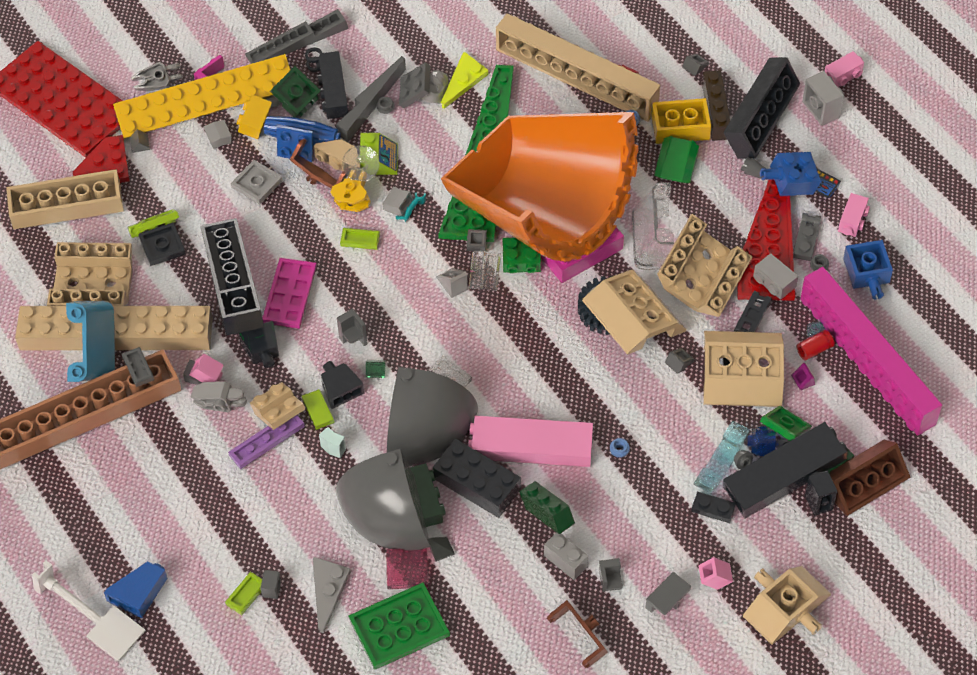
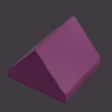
(803, 377)

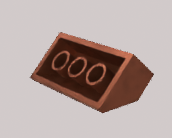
(868, 476)

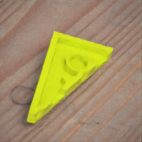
(465, 76)

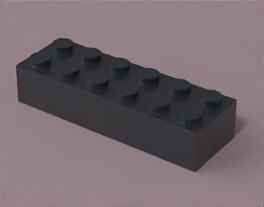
(762, 108)

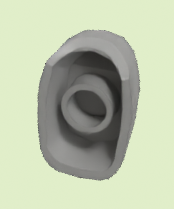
(438, 84)

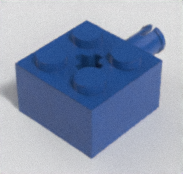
(793, 173)
(868, 266)

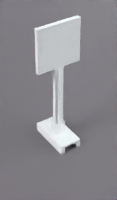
(113, 632)

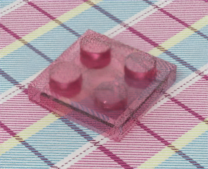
(406, 568)

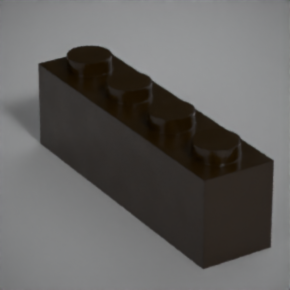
(717, 104)

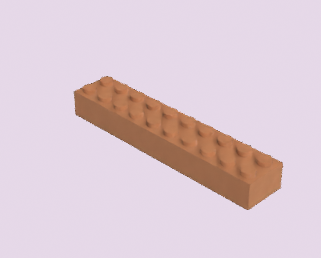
(83, 409)

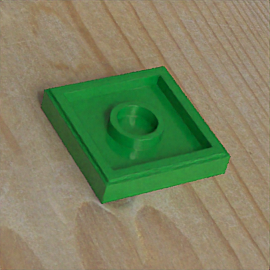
(785, 423)

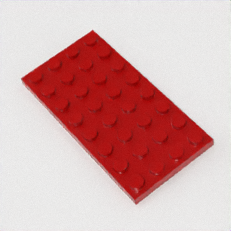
(60, 98)

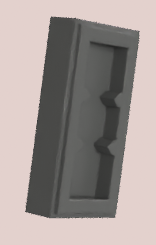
(137, 367)

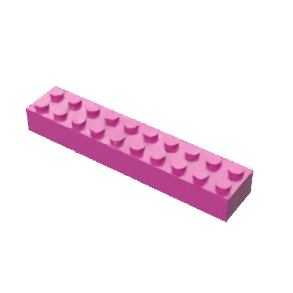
(870, 351)

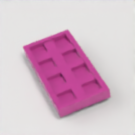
(289, 292)

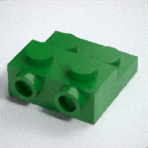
(519, 257)

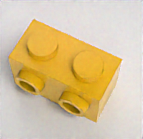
(254, 117)

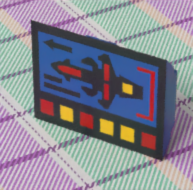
(828, 184)

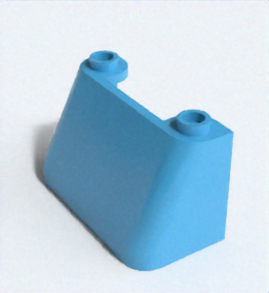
(97, 339)

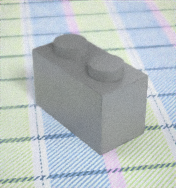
(775, 276)
(565, 555)

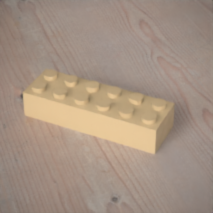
(64, 199)

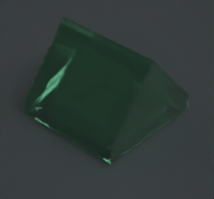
(375, 368)

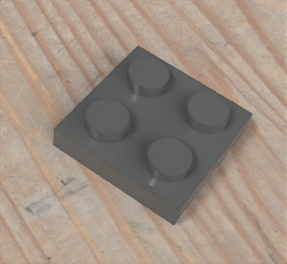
(414, 85)

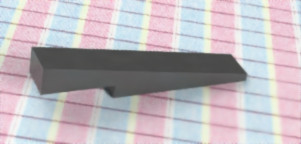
(299, 37)
(368, 99)

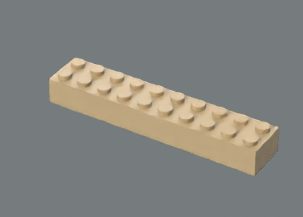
(576, 66)
(134, 327)

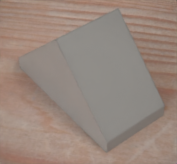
(454, 281)

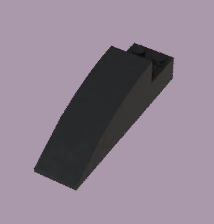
(232, 277)

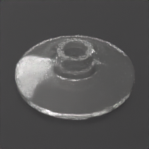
(358, 155)

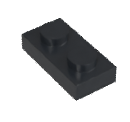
(713, 507)

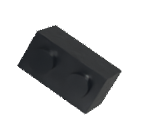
(820, 493)

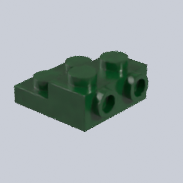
(295, 92)

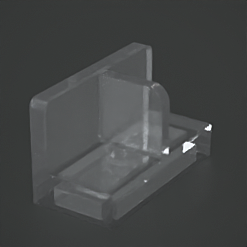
(484, 270)

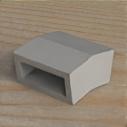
(218, 133)
(397, 201)

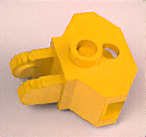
(351, 193)

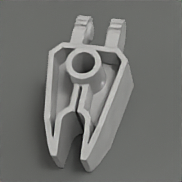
(156, 77)
(217, 396)

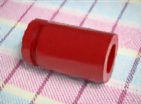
(815, 345)

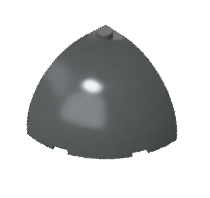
(427, 414)
(384, 502)

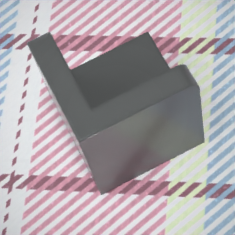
(610, 574)

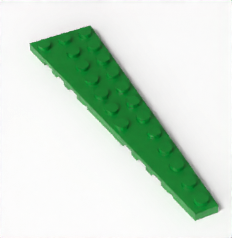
(493, 111)

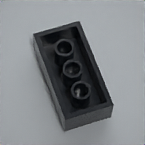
(477, 478)

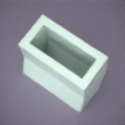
(332, 442)

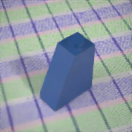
(137, 589)

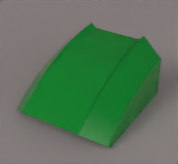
(677, 159)

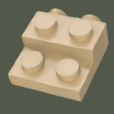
(276, 405)

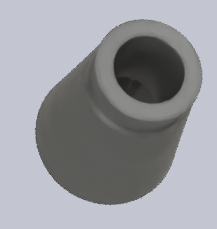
(752, 167)

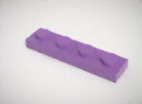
(264, 441)

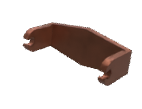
(314, 172)
(588, 624)

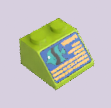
(385, 149)

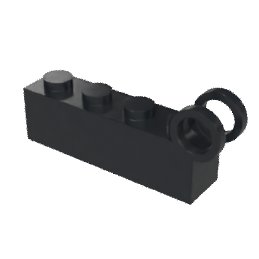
(331, 80)

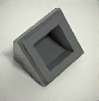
(139, 141)

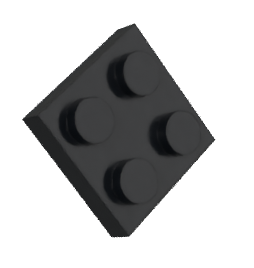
(161, 244)

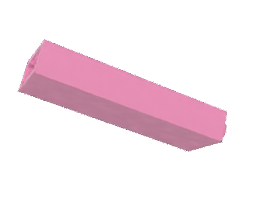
(532, 440)

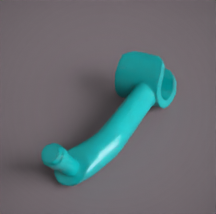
(418, 200)

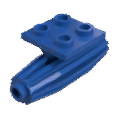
(291, 130)

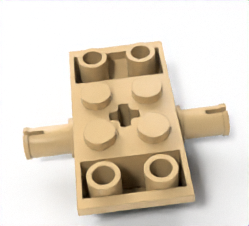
(786, 603)

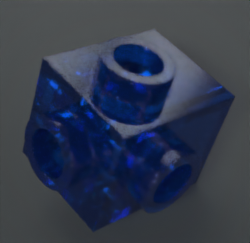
(762, 440)

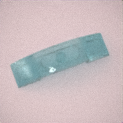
(722, 458)

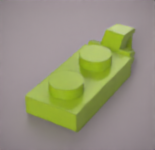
(153, 222)

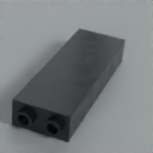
(785, 469)

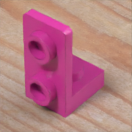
(210, 68)

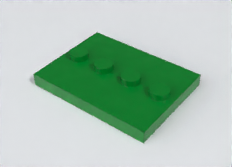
(399, 626)

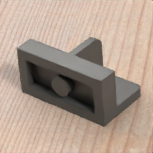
(351, 328)
(668, 594)

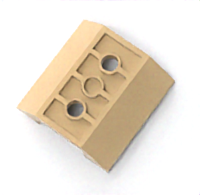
(93, 268)
(711, 279)
(627, 313)
(743, 380)

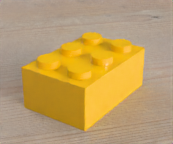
(681, 120)

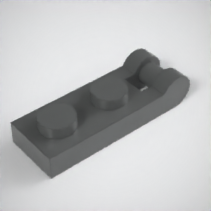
(806, 237)

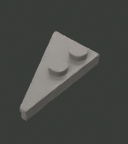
(329, 584)

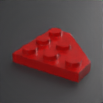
(106, 156)

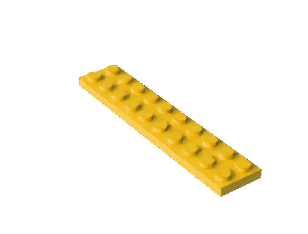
(200, 96)

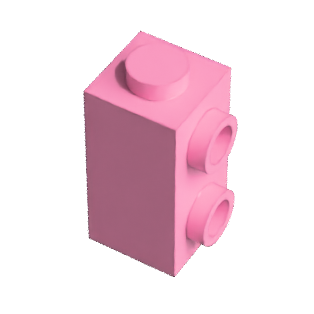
(845, 68)
(853, 214)

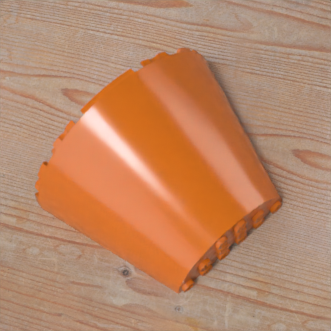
(551, 179)

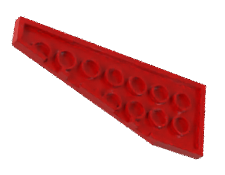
(768, 234)

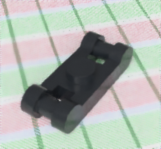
(753, 314)

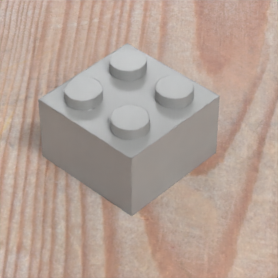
(823, 98)

